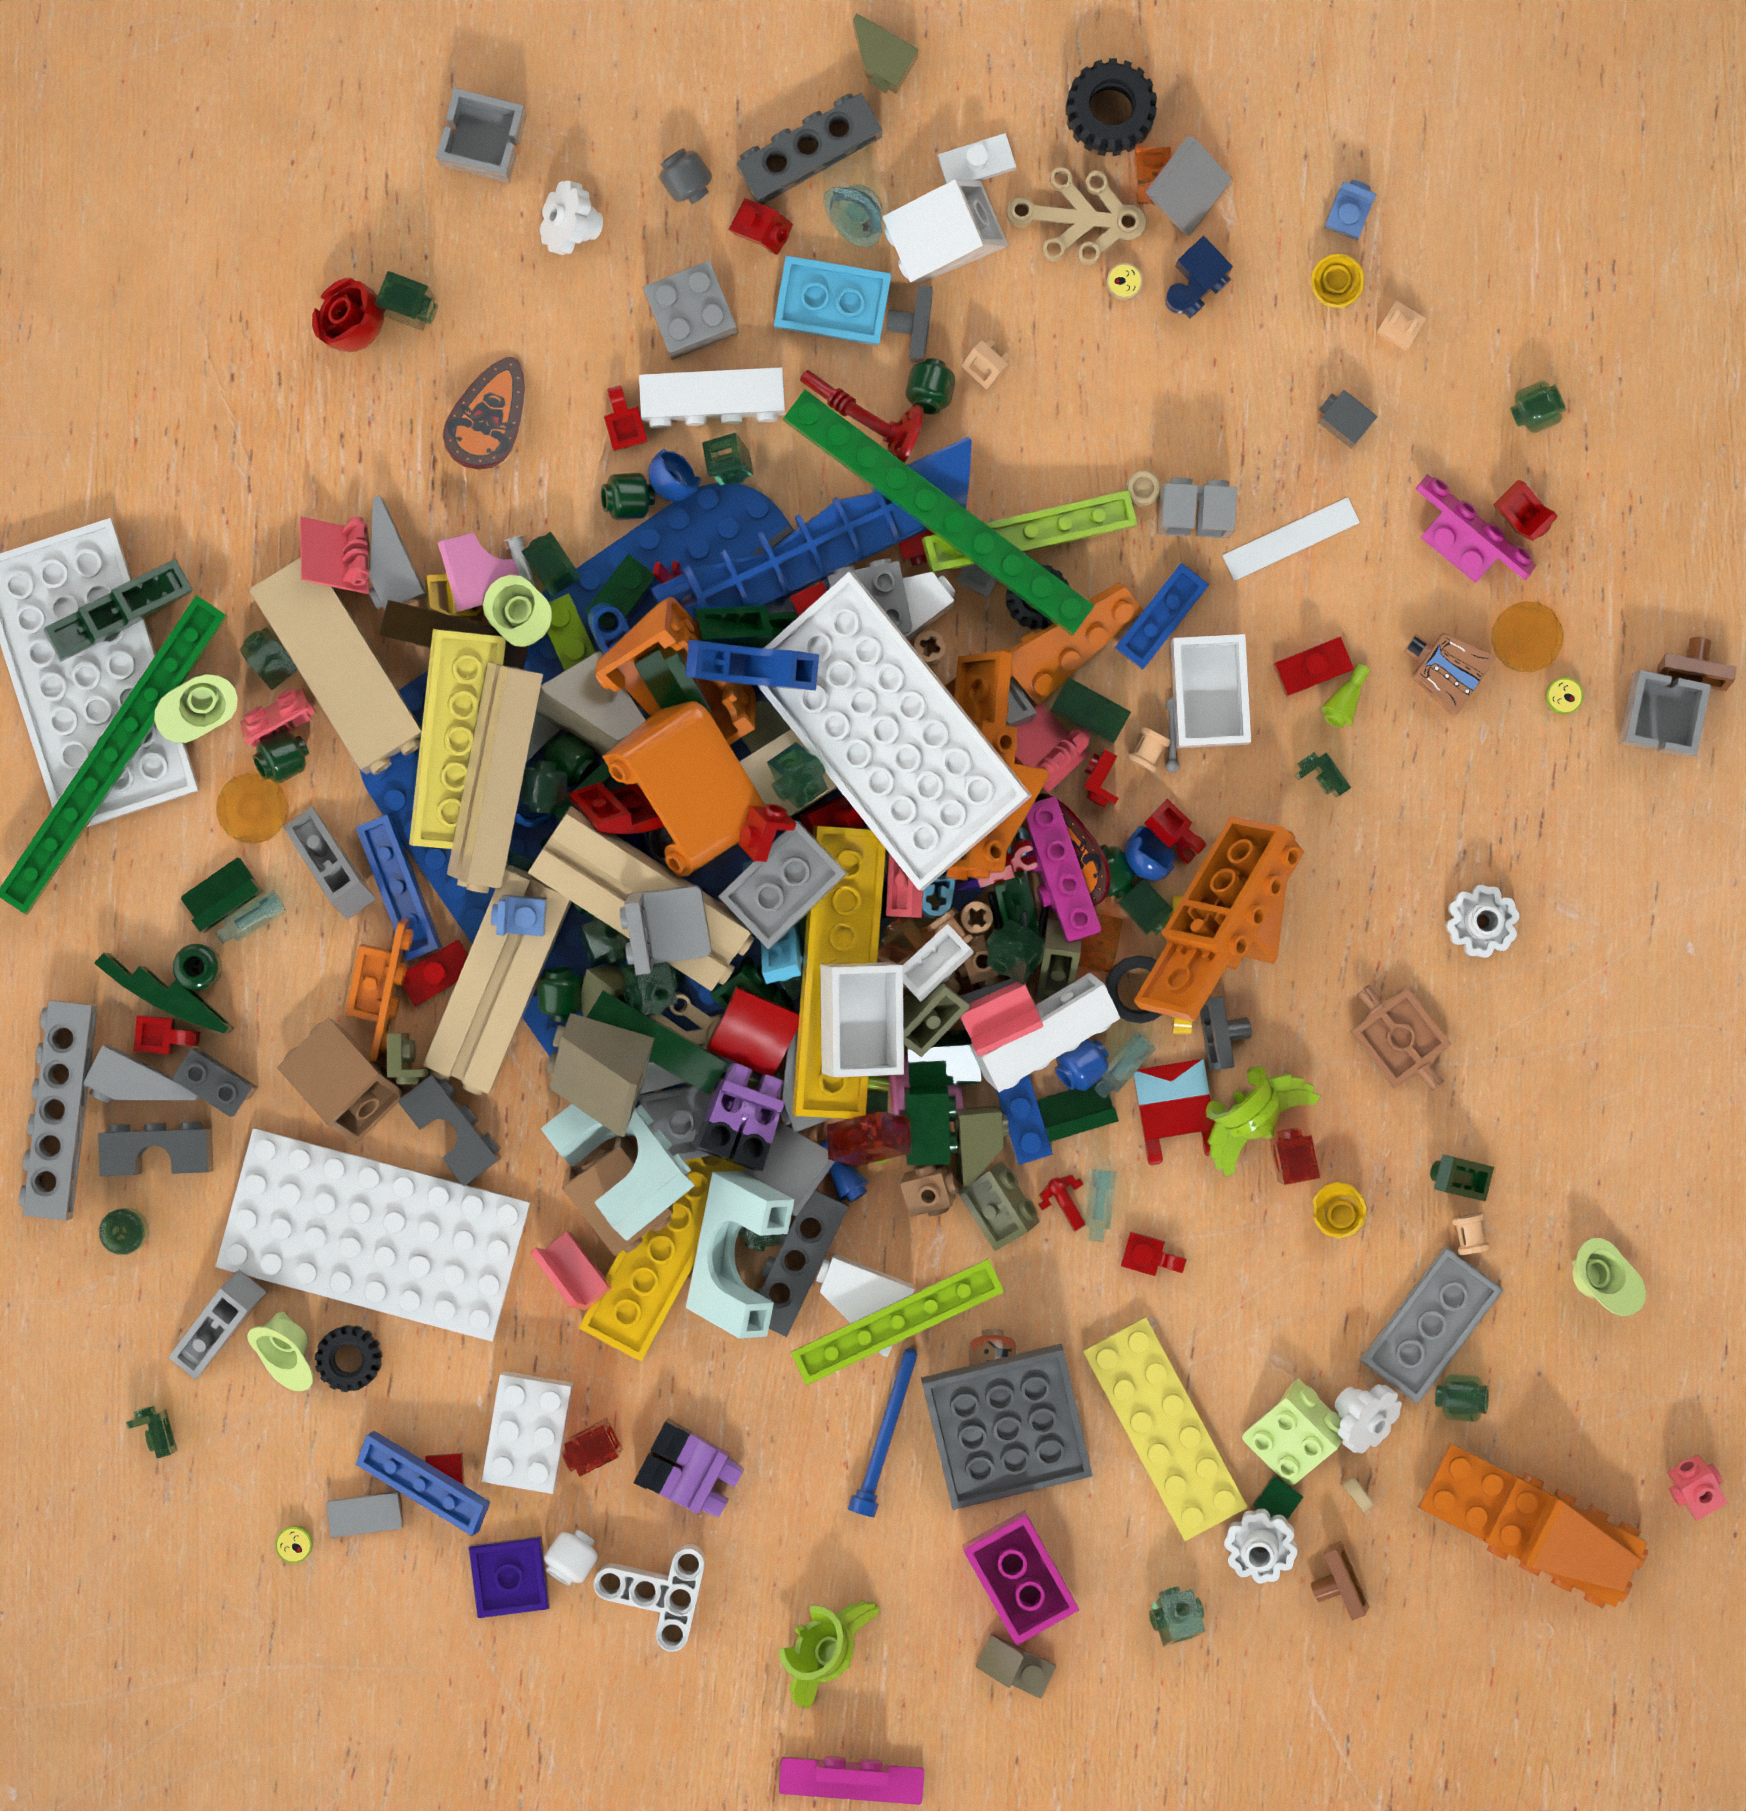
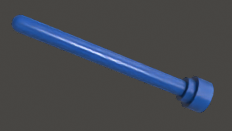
(865, 1499)

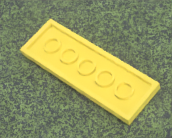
(448, 728)
(1165, 1428)

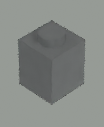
(1346, 418)

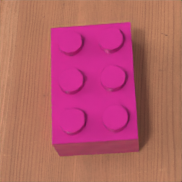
(1020, 1577)

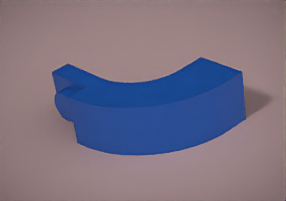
(752, 665)

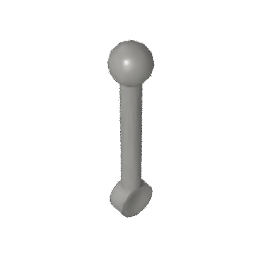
(1172, 764)

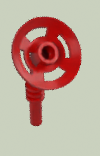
(897, 435)

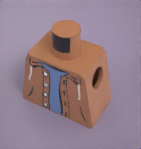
(1449, 669)

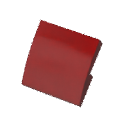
(616, 811)
(754, 1032)

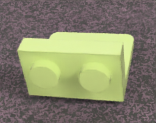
(1295, 1433)

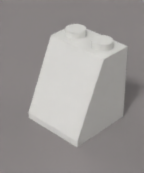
(944, 230)
(927, 600)
(859, 1289)

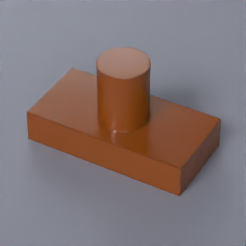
(1697, 666)
(1341, 1581)

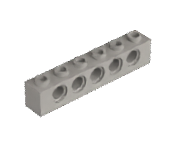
(69, 1129)

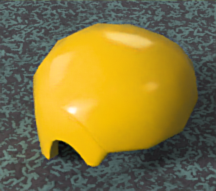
(1337, 280)
(1339, 1210)

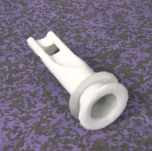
(516, 546)

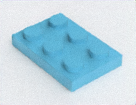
(832, 300)

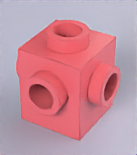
(1697, 1487)

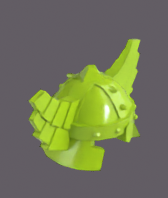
(1254, 1114)
(823, 1648)

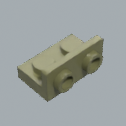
(399, 1055)
(999, 1206)

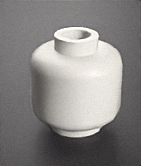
(571, 1557)

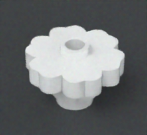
(569, 218)
(1500, 918)
(1366, 1416)
(1263, 1531)

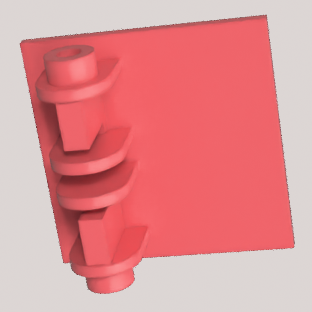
(335, 553)
(288, 707)
(1050, 746)

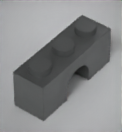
(123, 1149)
(473, 1150)

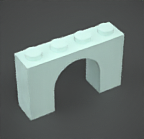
(650, 1185)
(715, 1284)

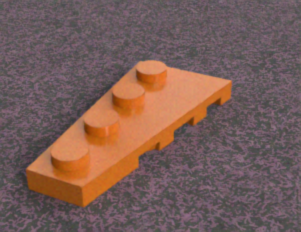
(1053, 655)

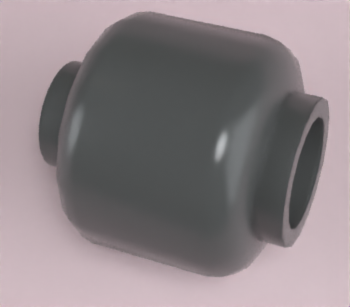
(685, 176)

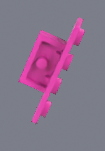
(1466, 537)
(1059, 871)
(851, 1780)

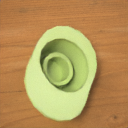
(517, 610)
(195, 708)
(1608, 1277)
(282, 1350)

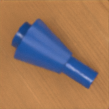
(847, 1180)

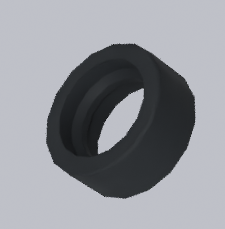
(1112, 982)

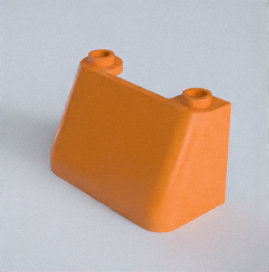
(671, 625)
(688, 781)

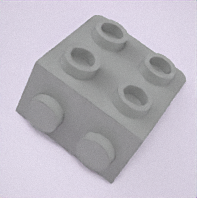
(886, 586)
(665, 927)

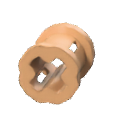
(940, 645)
(1148, 750)
(987, 918)
(948, 919)
(1470, 1233)

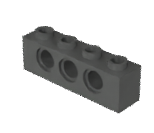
(766, 184)
(830, 1214)

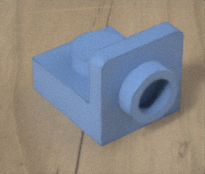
(1350, 209)
(519, 915)

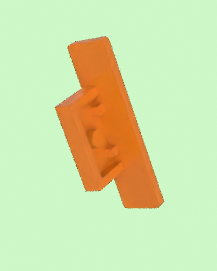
(375, 984)

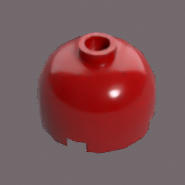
(348, 316)

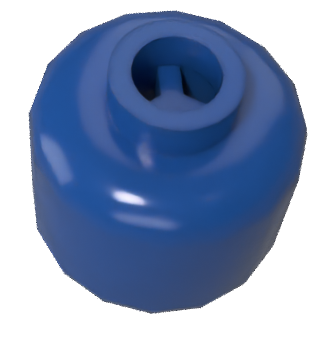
(1083, 1065)

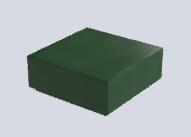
(1278, 1498)

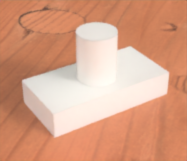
(978, 160)
(935, 962)

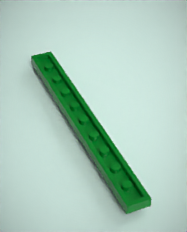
(938, 512)
(110, 756)

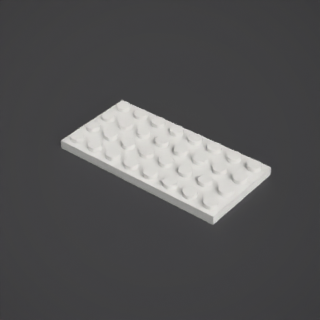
(76, 699)
(893, 735)
(373, 1234)

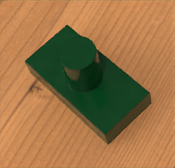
(1462, 1177)

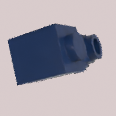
(1205, 272)

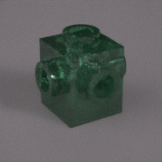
(802, 781)
(603, 943)
(1015, 951)
(650, 991)
(1177, 1616)

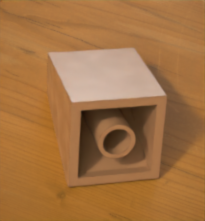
(340, 1080)
(595, 1177)

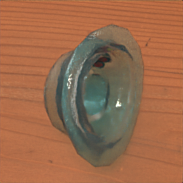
(855, 213)

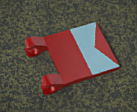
(1173, 1104)

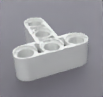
(664, 1586)

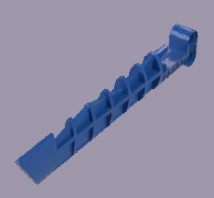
(829, 541)

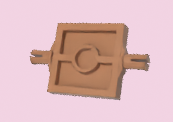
(1400, 1037)

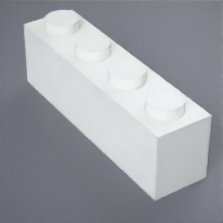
(712, 395)
(1067, 1019)

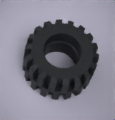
(1121, 79)

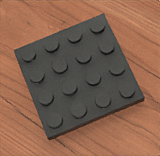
(1006, 1426)

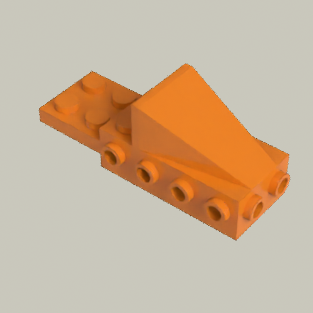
(983, 694)
(1224, 915)
(1536, 1526)

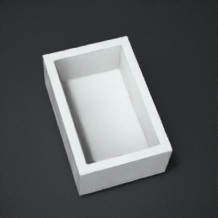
(1210, 691)
(862, 1019)
(527, 1432)

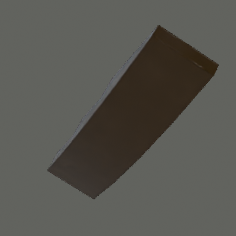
(417, 624)

